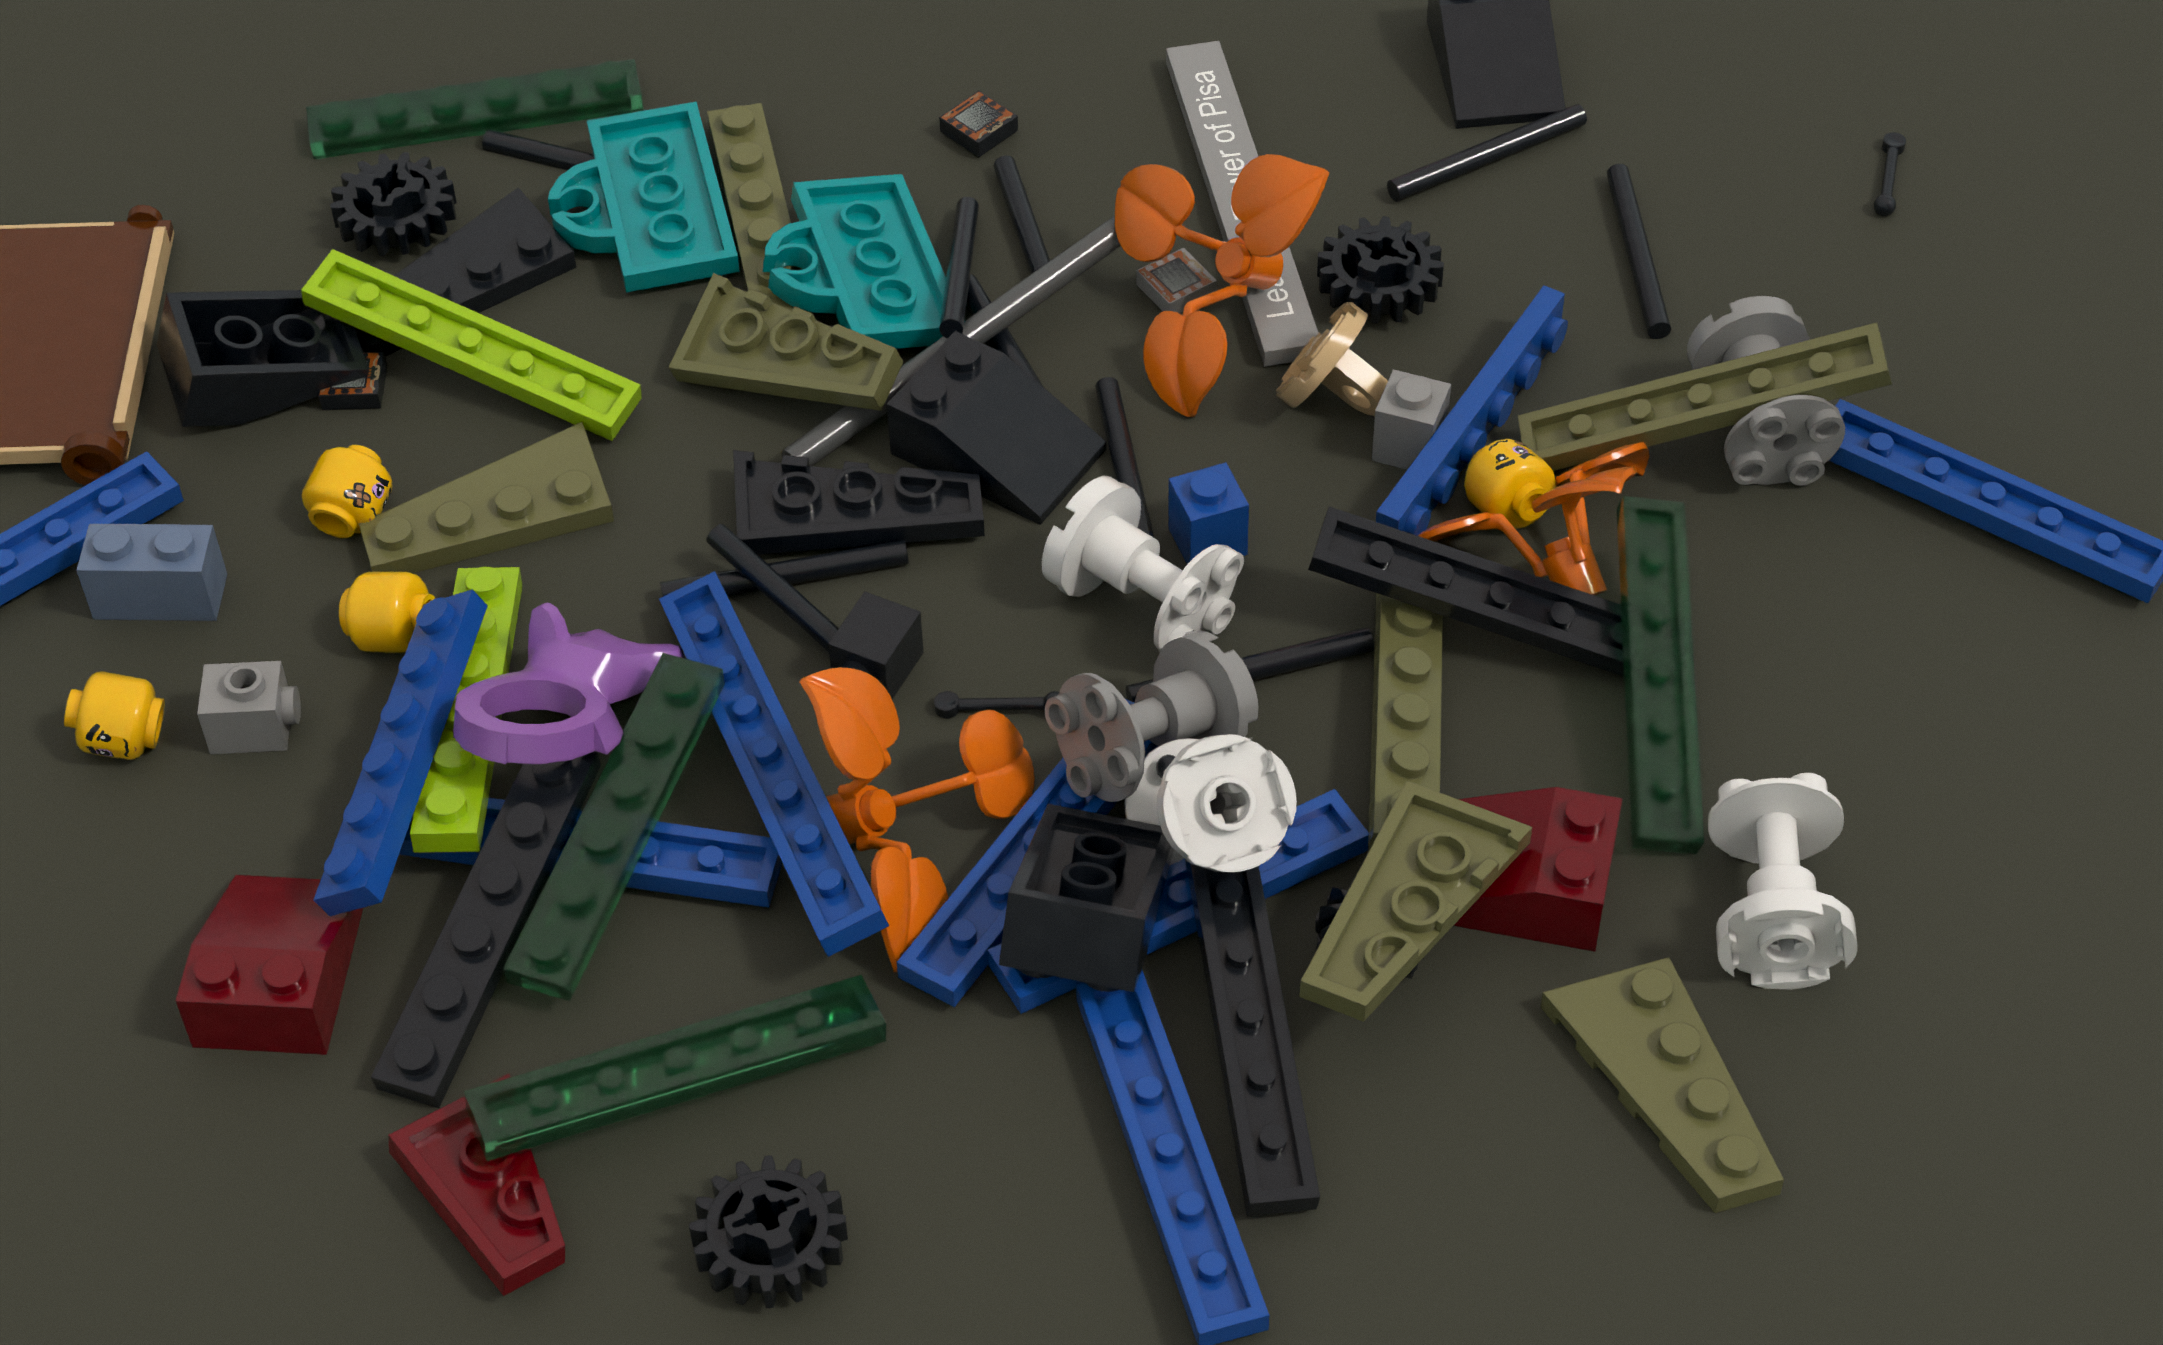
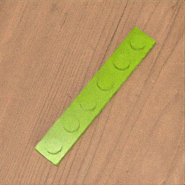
(472, 344)
(458, 783)

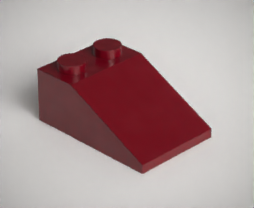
(1561, 877)
(267, 969)

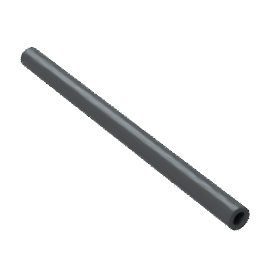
(980, 327)

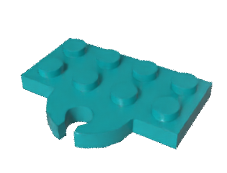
(648, 199)
(860, 259)

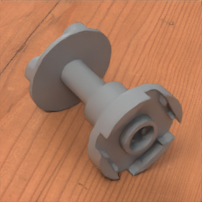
(1785, 436)
(1192, 696)

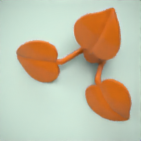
(1274, 204)
(1570, 558)
(857, 728)

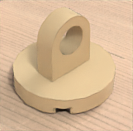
(1332, 363)

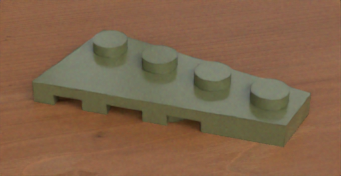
(764, 348)
(504, 505)
(1407, 895)
(1670, 1073)

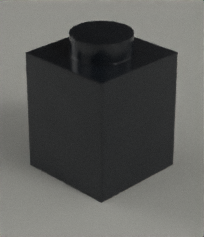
(879, 640)

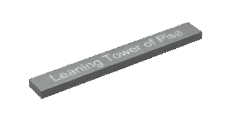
(1223, 148)

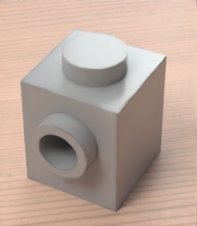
(1408, 417)
(247, 707)

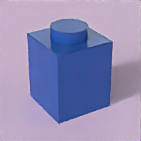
(1207, 511)

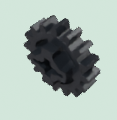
(393, 204)
(1380, 269)
(760, 1226)

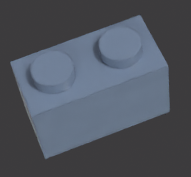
(152, 572)

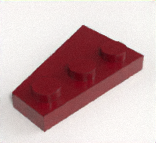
(492, 1205)

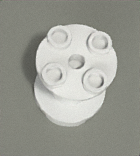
(1108, 546)
(1218, 801)
(1784, 926)

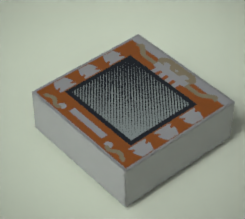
(1175, 281)

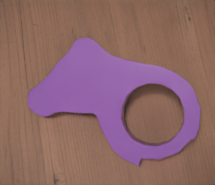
(563, 675)

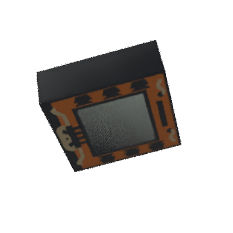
(978, 123)
(360, 393)

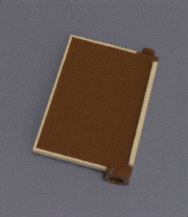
(77, 337)

